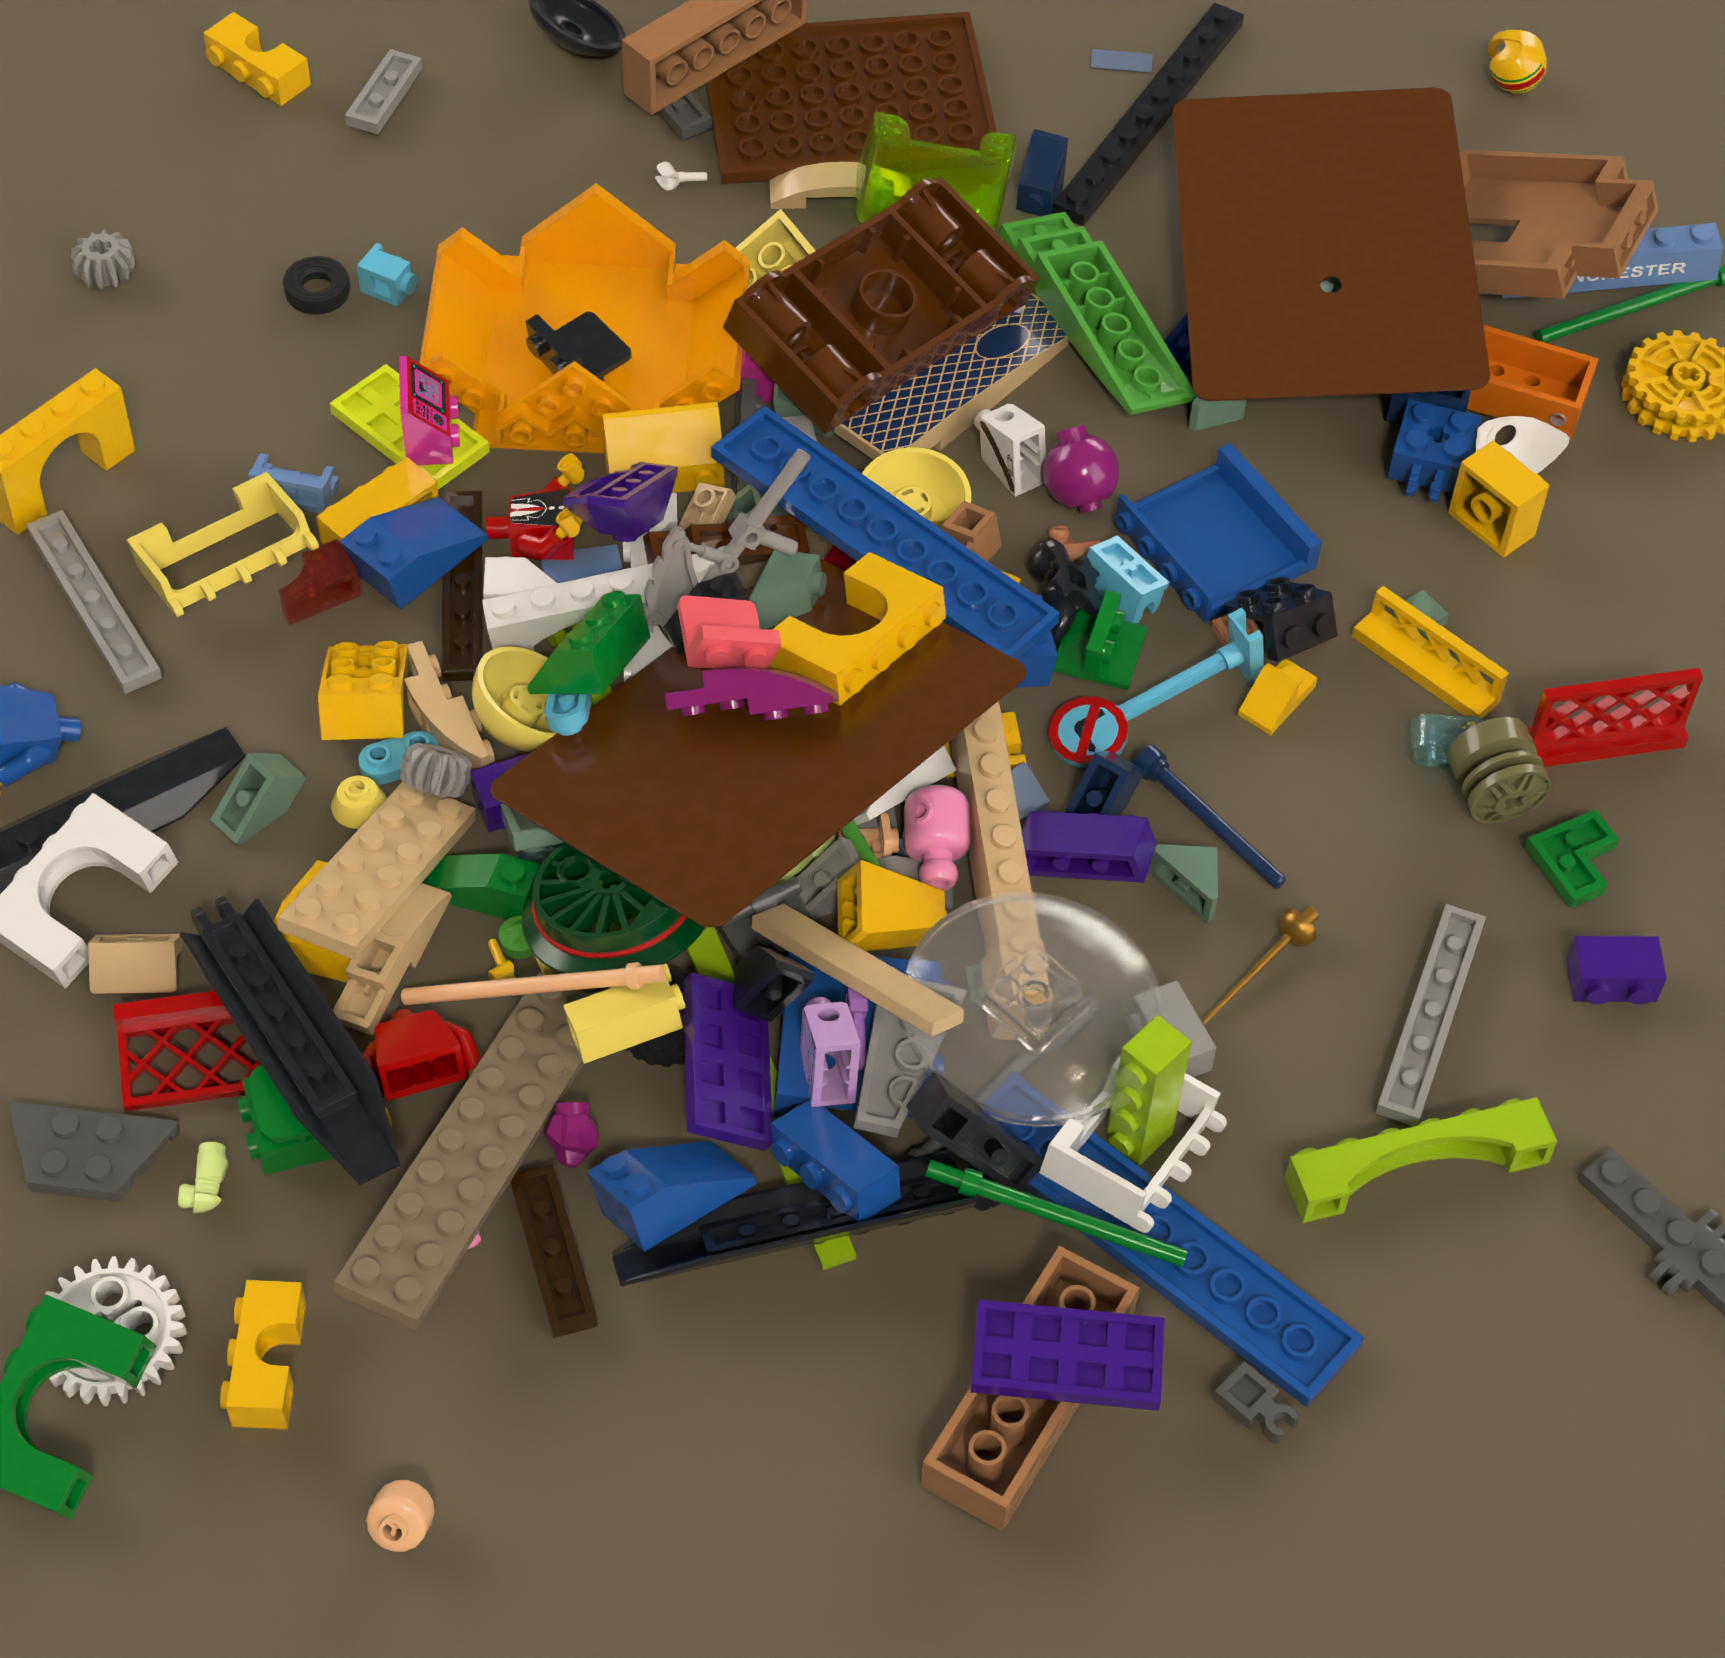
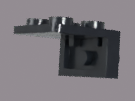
(582, 340)
(1291, 614)

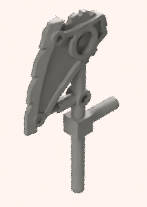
(674, 571)

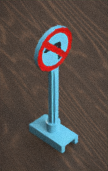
(1101, 726)

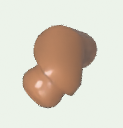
(1075, 549)

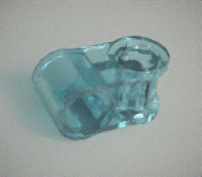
(1433, 735)

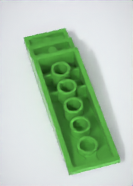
(1099, 312)

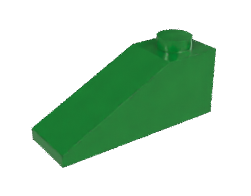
(485, 882)

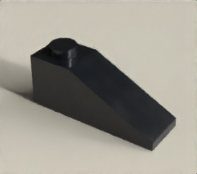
(973, 1134)

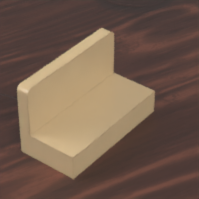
(133, 963)

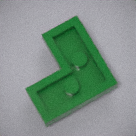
(1566, 853)

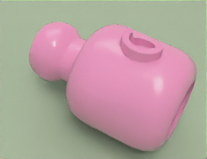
(937, 832)

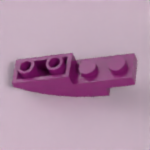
(765, 689)

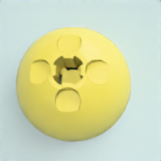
(922, 481)
(504, 700)

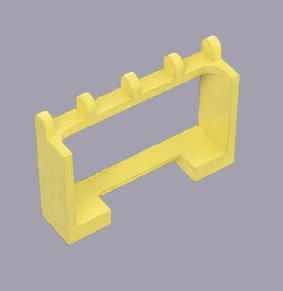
(257, 500)

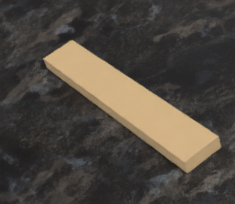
(858, 969)

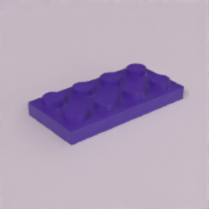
(725, 1066)
(1068, 1355)

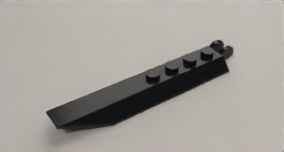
(148, 792)
(295, 1036)
(790, 1219)

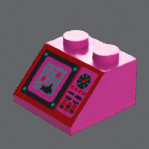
(427, 414)

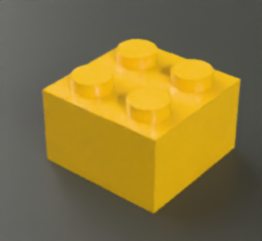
(1498, 498)

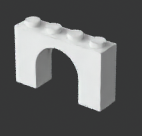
(91, 837)

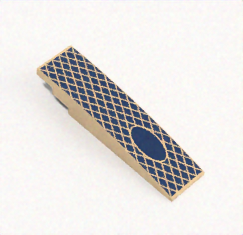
(952, 391)

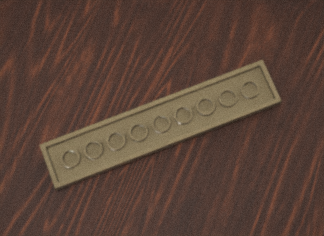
(465, 1164)

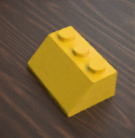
(667, 437)

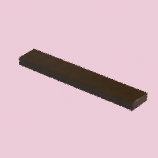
(463, 600)

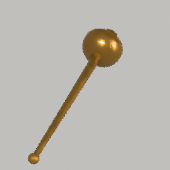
(1295, 929)

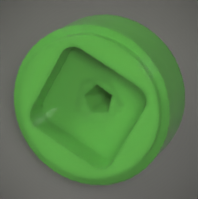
(512, 939)

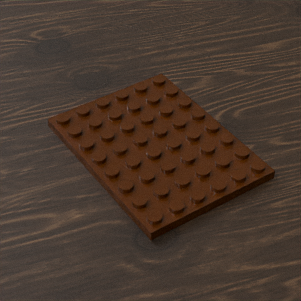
(821, 83)

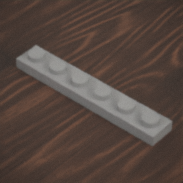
(94, 602)
(1430, 1016)

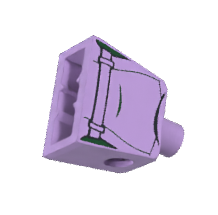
(830, 1031)

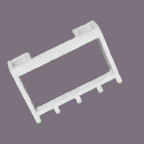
(1114, 1193)

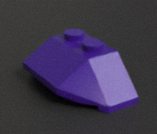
(625, 501)

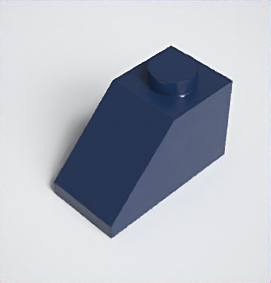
(1042, 173)
(1105, 785)

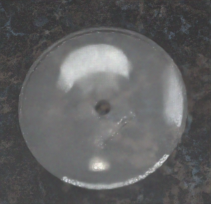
(1023, 1057)

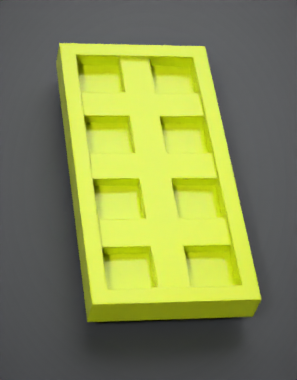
(374, 414)

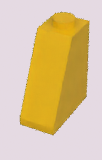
(885, 908)

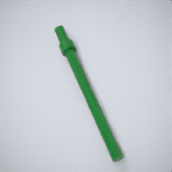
(972, 1184)

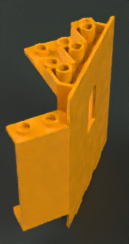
(575, 262)

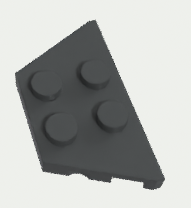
(86, 1149)

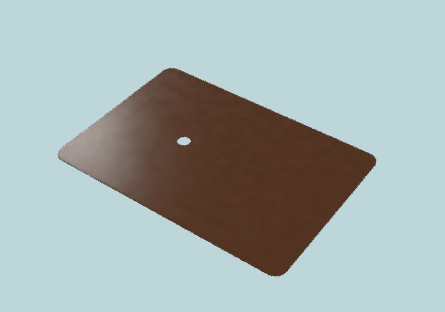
(1315, 192)
(731, 803)

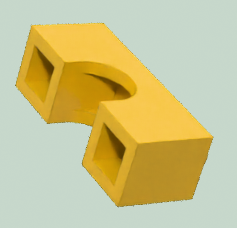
(237, 49)
(267, 1317)

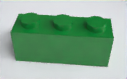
(595, 648)

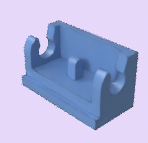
(306, 490)

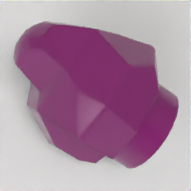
(571, 1133)

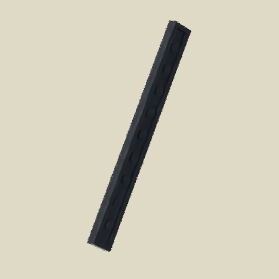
(1148, 114)

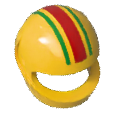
(1519, 64)

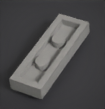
(383, 91)

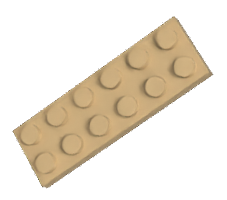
(376, 871)

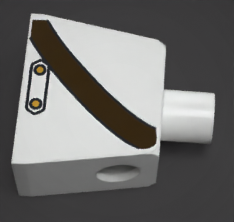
(1012, 447)

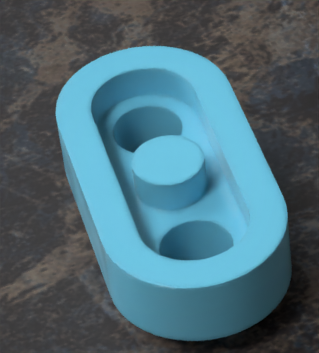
(567, 712)
(392, 750)

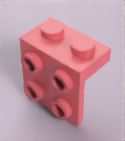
(725, 633)

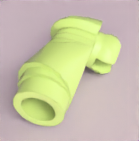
(210, 1172)

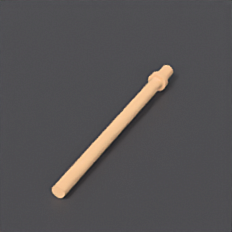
(633, 976)

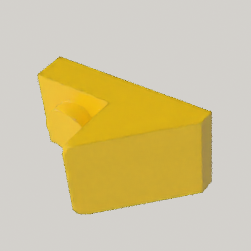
(1276, 695)

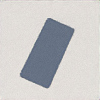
(1121, 60)

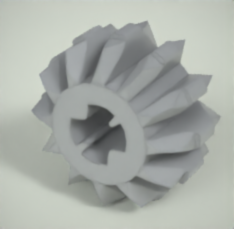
(103, 259)
(435, 770)

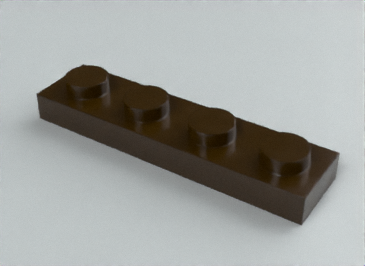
(553, 1251)

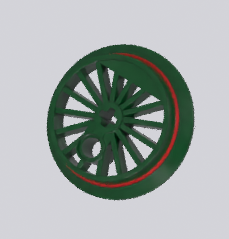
(581, 892)

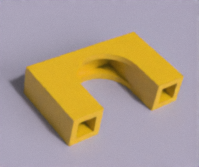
(88, 408)
(897, 597)

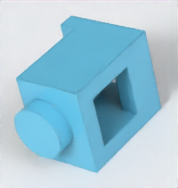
(386, 276)

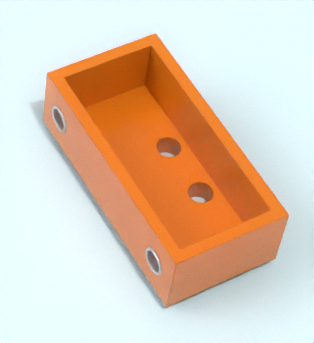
(1534, 380)

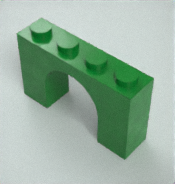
(55, 1341)

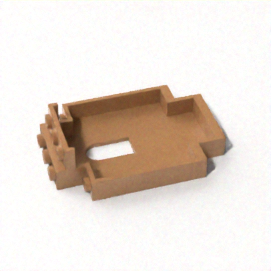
(1569, 215)

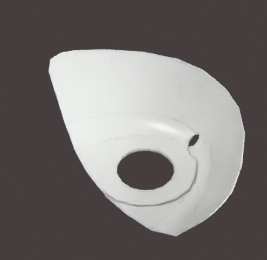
(1534, 443)

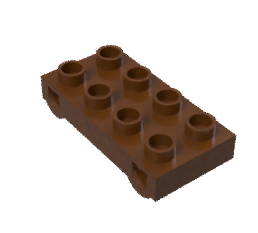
(880, 303)

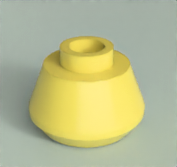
(356, 801)

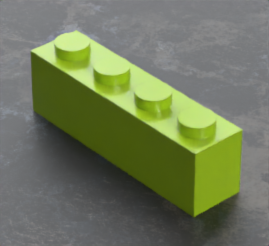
(1148, 1090)

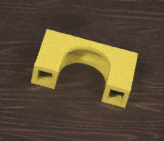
(621, 1015)

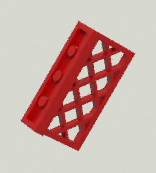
(1624, 731)
(169, 1017)

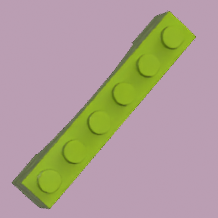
(1508, 1135)

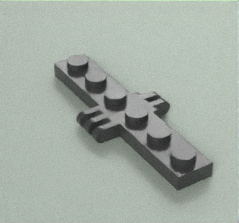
(1685, 1250)

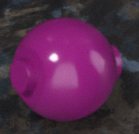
(1081, 470)

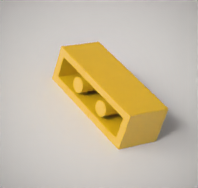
(393, 489)

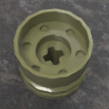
(1499, 770)

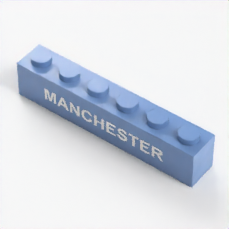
(1664, 257)

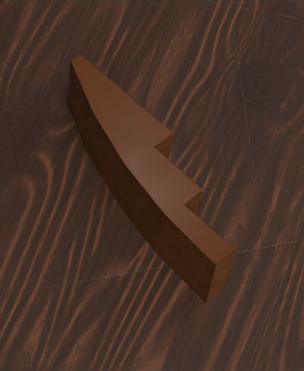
(718, 535)

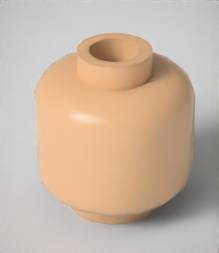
(400, 1516)

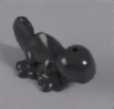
(1064, 584)

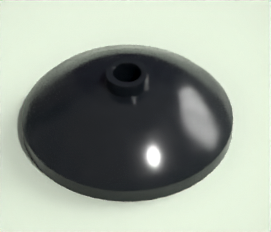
(579, 26)

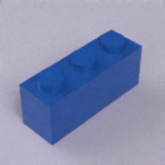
(835, 1161)

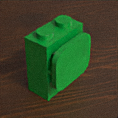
(277, 1134)

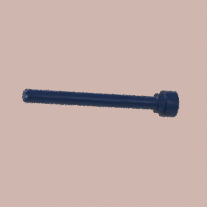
(1157, 769)

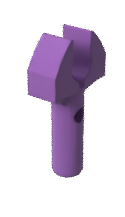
(858, 1009)

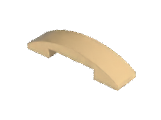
(813, 181)

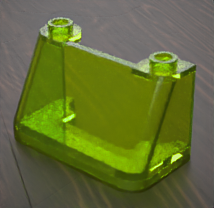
(896, 163)

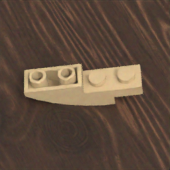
(440, 713)
(385, 959)

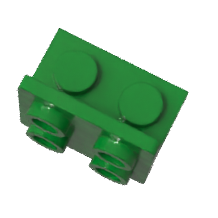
(1102, 646)

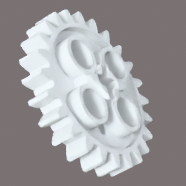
(157, 1309)

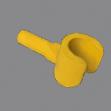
(504, 969)

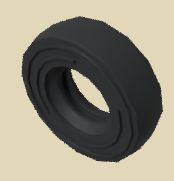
(316, 268)

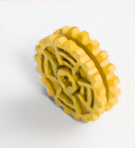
(1677, 385)

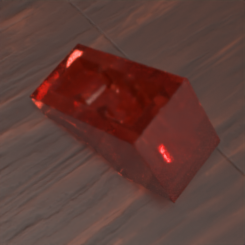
(322, 584)

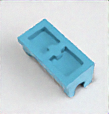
(1129, 575)

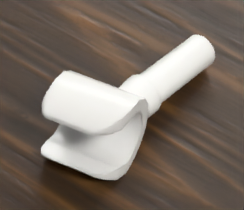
(670, 178)

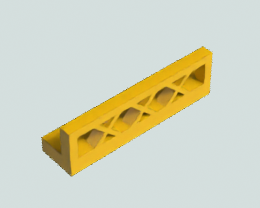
(1430, 660)

